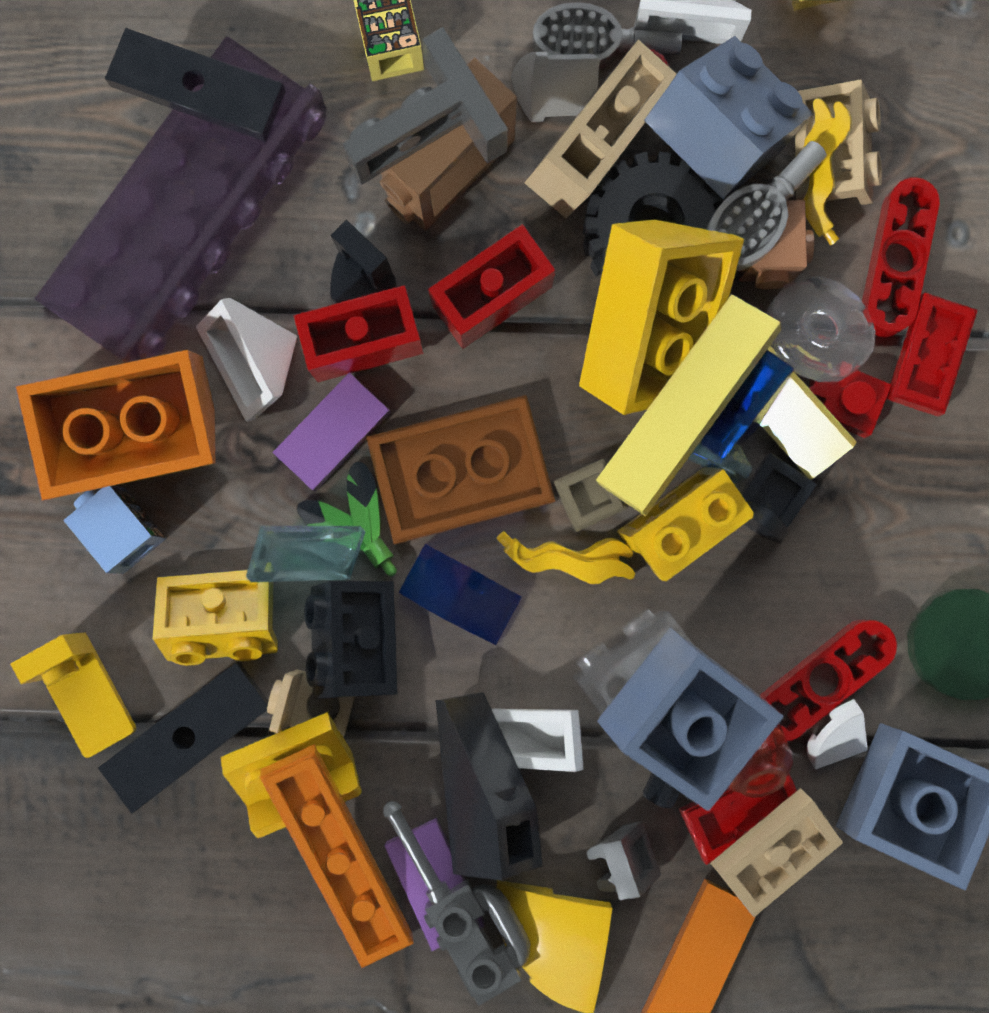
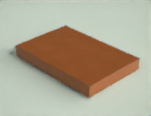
(460, 469)

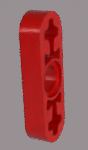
(917, 239)
(847, 643)

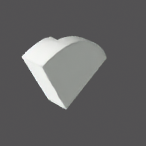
(840, 737)

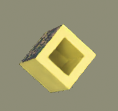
(389, 37)

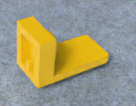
(79, 691)

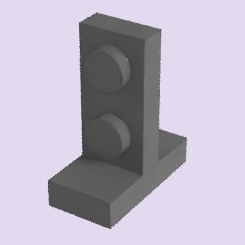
(429, 116)

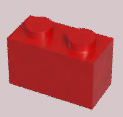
(492, 286)
(358, 334)

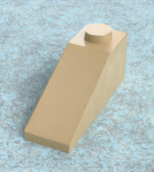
(601, 130)

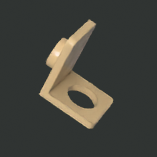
(290, 703)

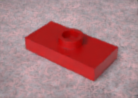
(932, 355)
(729, 818)

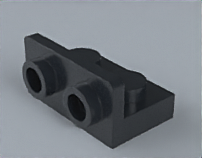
(351, 639)

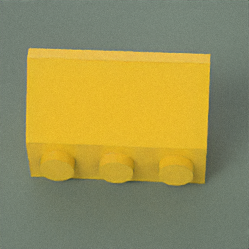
(652, 307)

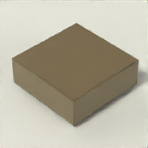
(585, 499)

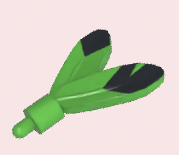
(364, 512)

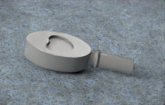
(595, 31)
(760, 210)

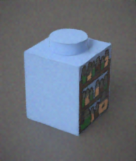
(113, 528)

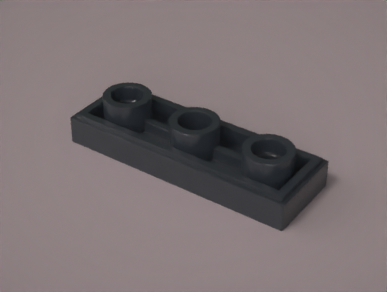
(170, 73)
(162, 756)

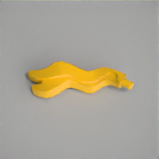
(830, 134)
(589, 565)

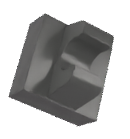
(629, 861)

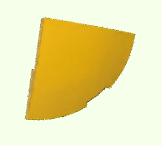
(566, 942)

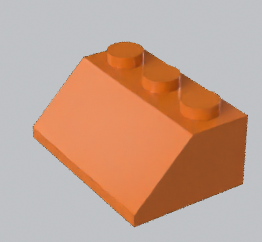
(119, 423)

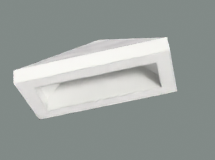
(697, 19)
(249, 354)
(542, 738)

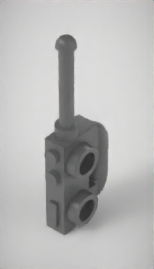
(456, 916)

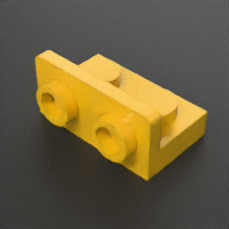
(687, 522)
(213, 617)
(244, 767)

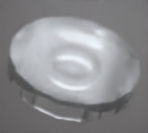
(821, 329)

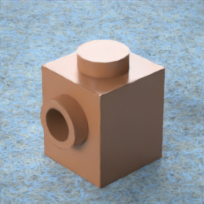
(787, 256)

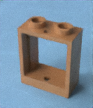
(441, 172)

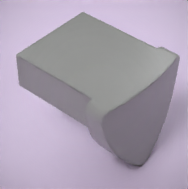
(554, 83)

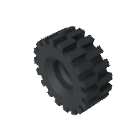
(641, 187)

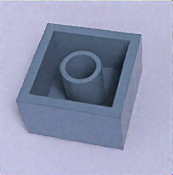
(728, 115)
(688, 720)
(920, 806)

